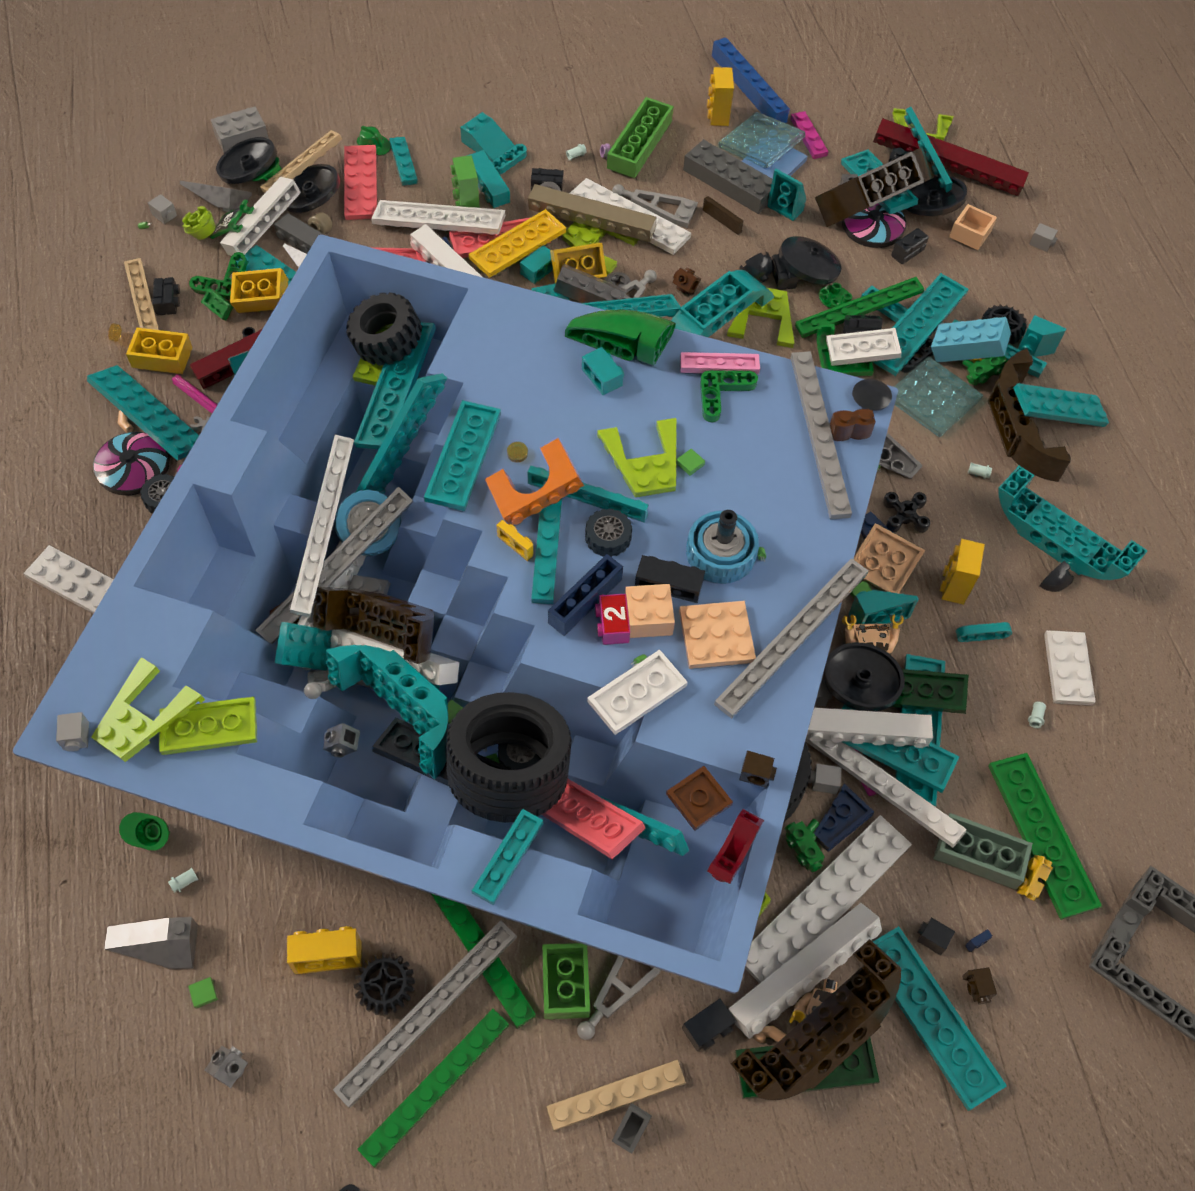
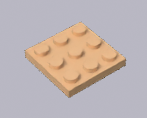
(887, 559)
(717, 634)

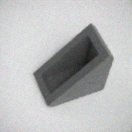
(631, 1128)

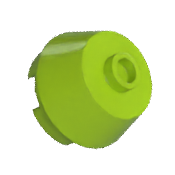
(199, 224)

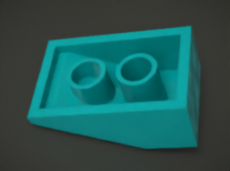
(485, 134)
(786, 195)
(879, 606)

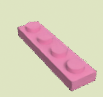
(703, 362)

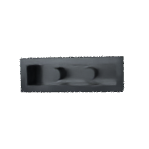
(683, 580)

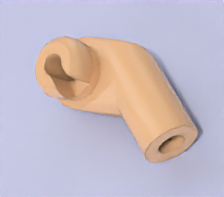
(123, 422)
(770, 1032)

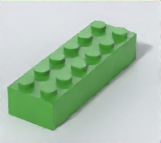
(640, 137)

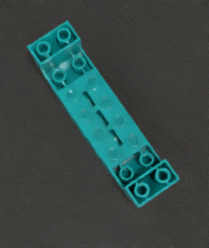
(721, 303)
(1061, 534)
(403, 690)

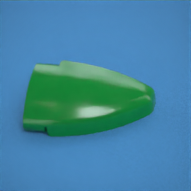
(623, 333)

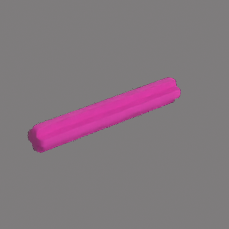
(194, 393)

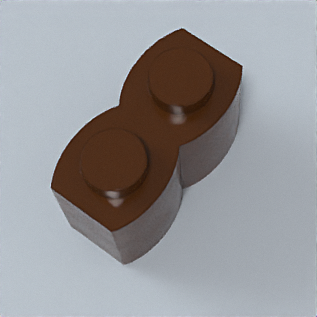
(852, 425)

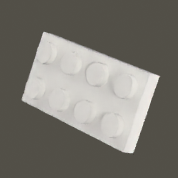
(863, 346)
(1069, 668)
(637, 692)

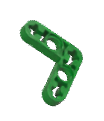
(226, 283)
(718, 384)

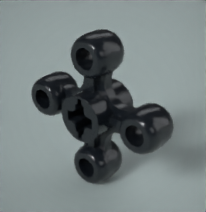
(906, 512)

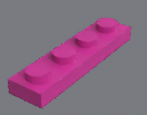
(812, 139)

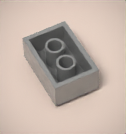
(238, 127)

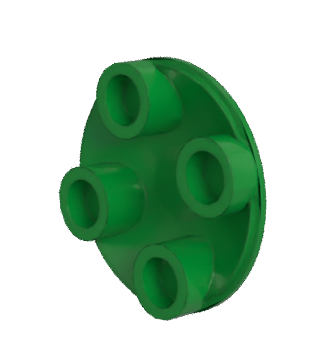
(834, 295)

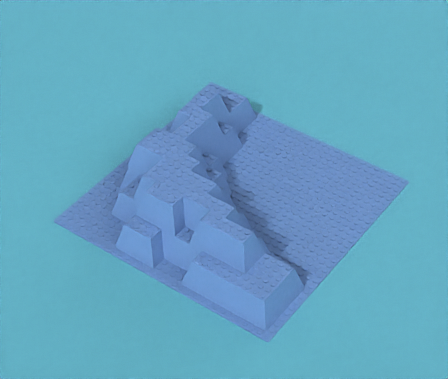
(235, 540)

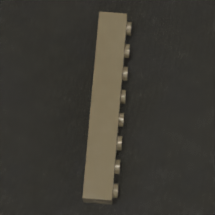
(592, 213)

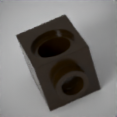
(757, 769)

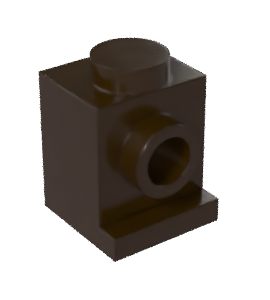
(980, 985)

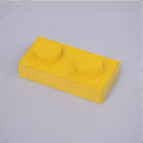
(516, 541)

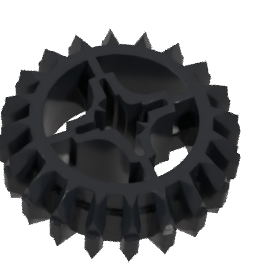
(1016, 321)
(393, 983)

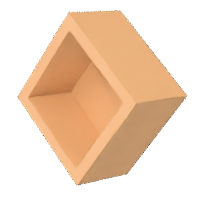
(973, 227)
(650, 610)

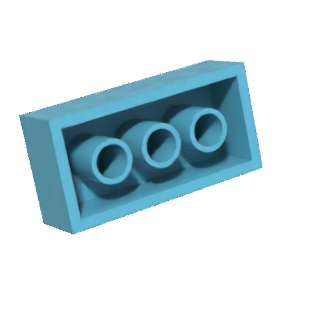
(971, 339)

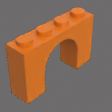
(561, 482)

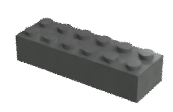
(729, 175)

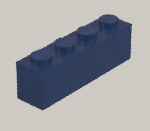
(585, 594)

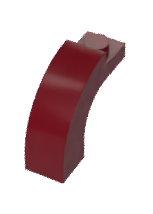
(735, 847)

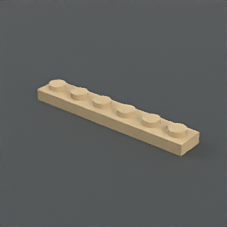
(305, 159)
(141, 294)
(615, 1095)

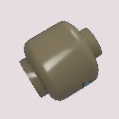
(321, 222)

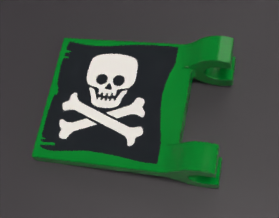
(229, 220)

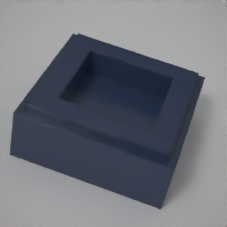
(979, 940)

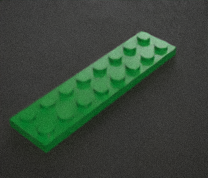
(1039, 824)

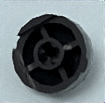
(759, 266)

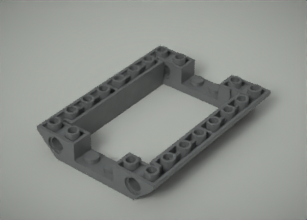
(1149, 891)

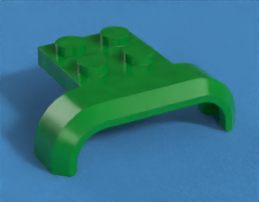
(853, 369)

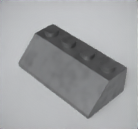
(586, 287)

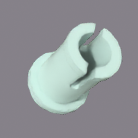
(580, 150)
(980, 470)
(1036, 719)
(182, 880)

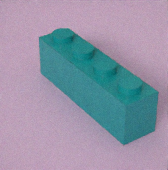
(490, 181)

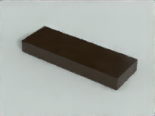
(723, 215)

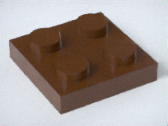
(699, 798)

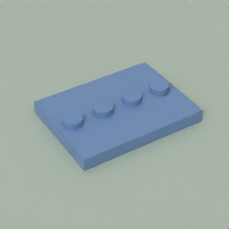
(787, 163)

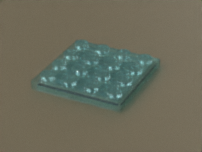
(762, 139)
(935, 396)

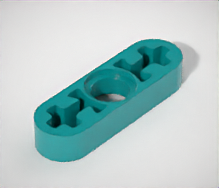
(517, 153)
(983, 632)

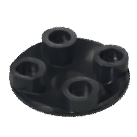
(872, 394)

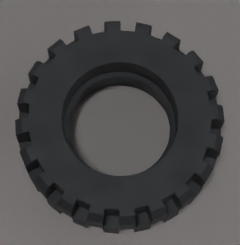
(377, 313)

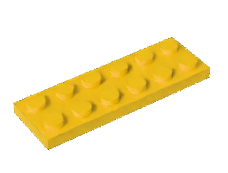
(517, 243)

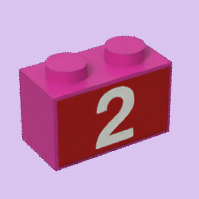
(614, 619)

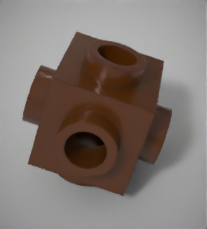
(686, 280)

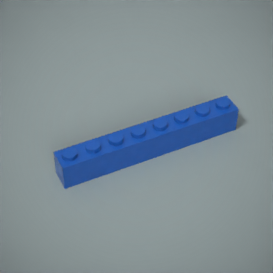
(750, 81)

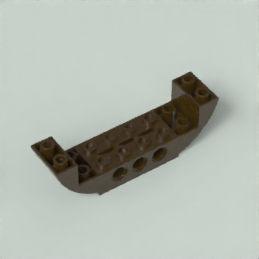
(874, 187)
(1018, 431)
(378, 618)
(827, 1032)

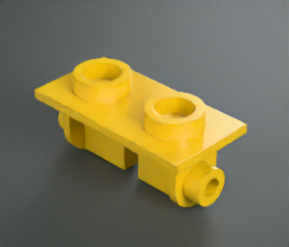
(1037, 868)

